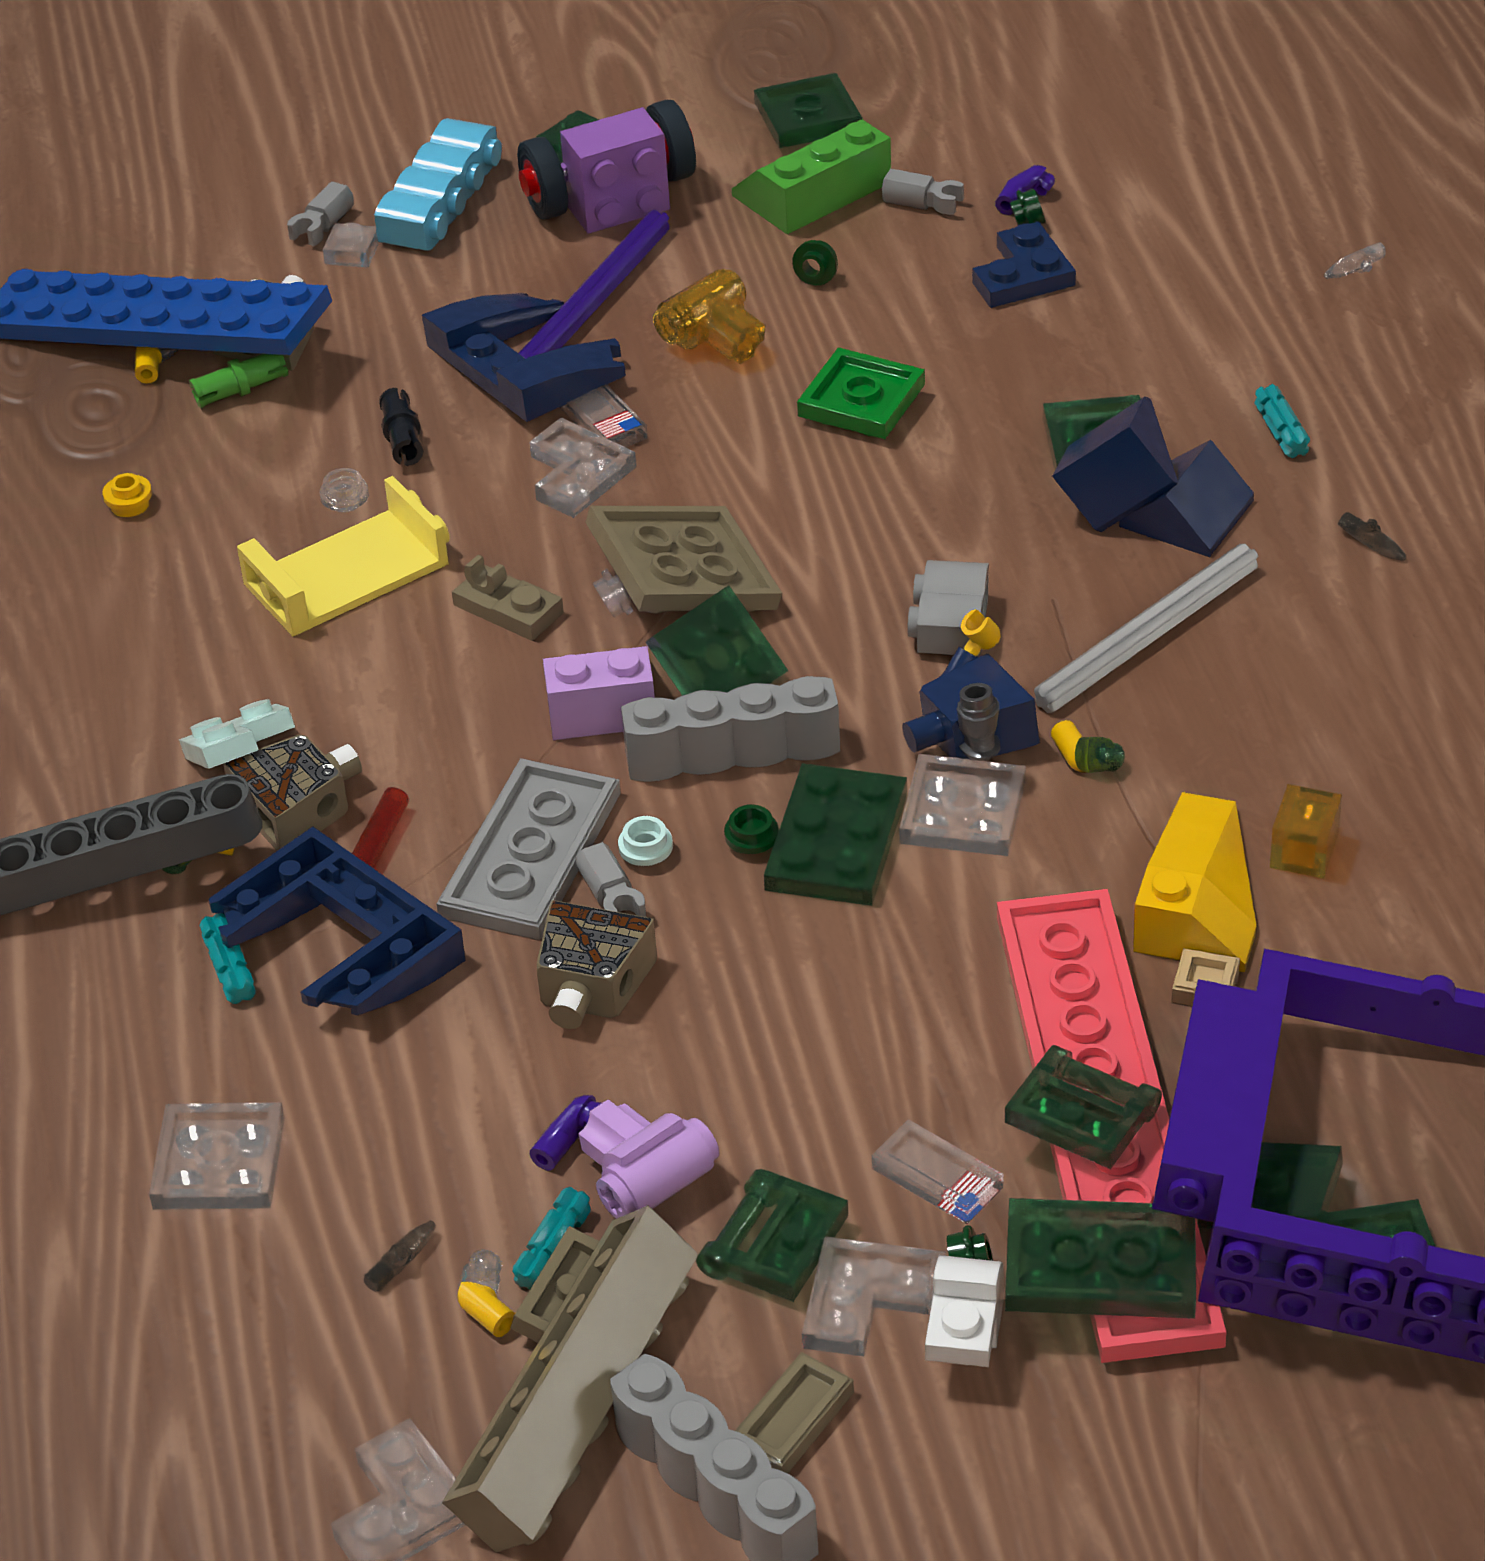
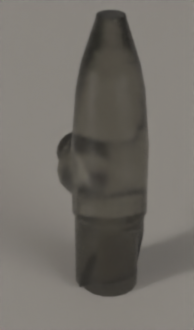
(1370, 534)
(398, 1256)

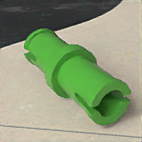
(237, 378)

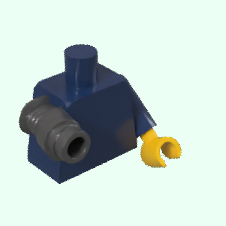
(975, 703)

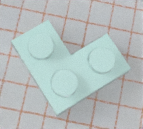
(220, 742)

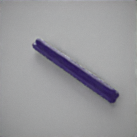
(599, 285)

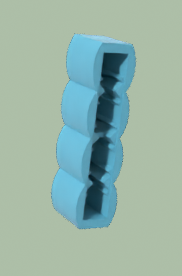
(437, 184)

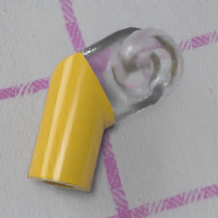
(148, 360)
(479, 1292)

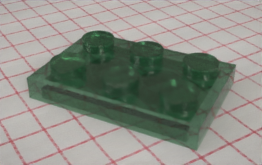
(836, 834)
(1099, 1259)

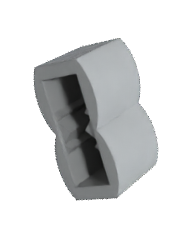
(944, 598)

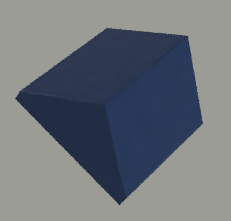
(1117, 466)
(1199, 508)

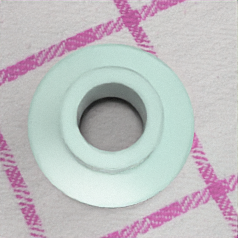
(645, 841)

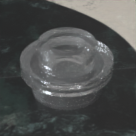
(343, 490)
(613, 594)

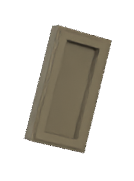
(797, 1410)

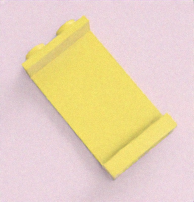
(348, 565)

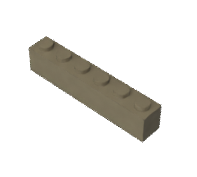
(565, 1385)

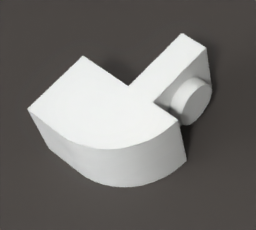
(965, 1310)

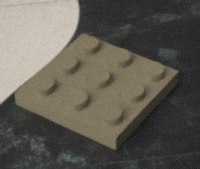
(681, 556)

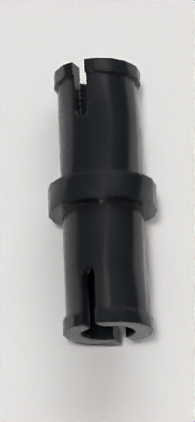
(401, 426)

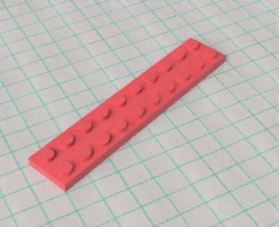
(1081, 996)

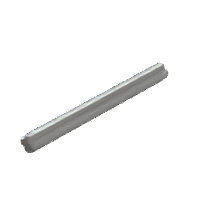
(1145, 628)

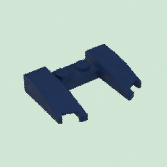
(471, 340)
(408, 941)

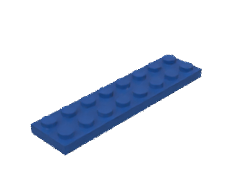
(160, 311)

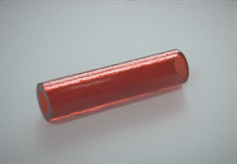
(381, 826)

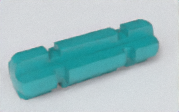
(1282, 421)
(228, 962)
(570, 1210)

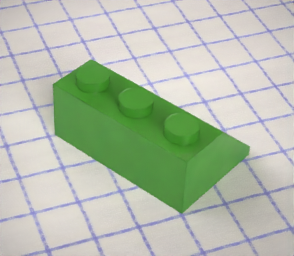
(818, 177)

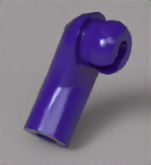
(1031, 178)
(562, 1132)

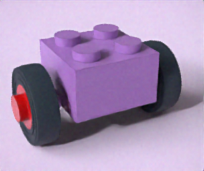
(609, 167)

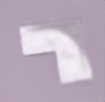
(583, 466)
(857, 1279)
(410, 1505)

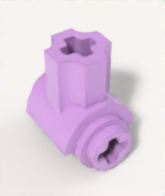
(644, 1159)

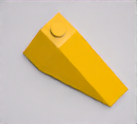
(1197, 885)

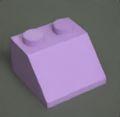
(591, 688)

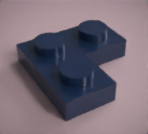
(1030, 267)

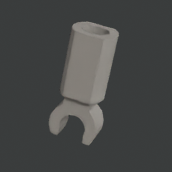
(921, 191)
(322, 213)
(609, 880)

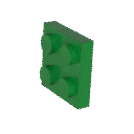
(861, 393)

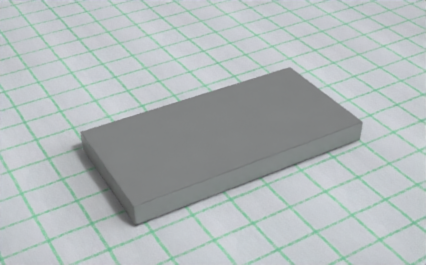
(528, 848)

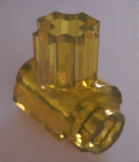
(713, 314)

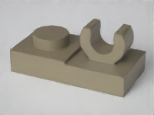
(506, 600)

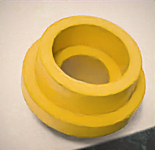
(127, 494)

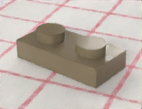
(553, 1284)

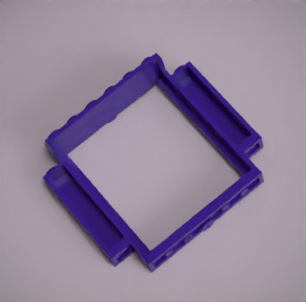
(1210, 1158)

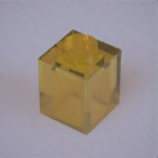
(1305, 831)

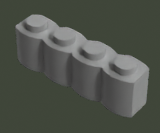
(741, 728)
(713, 1464)

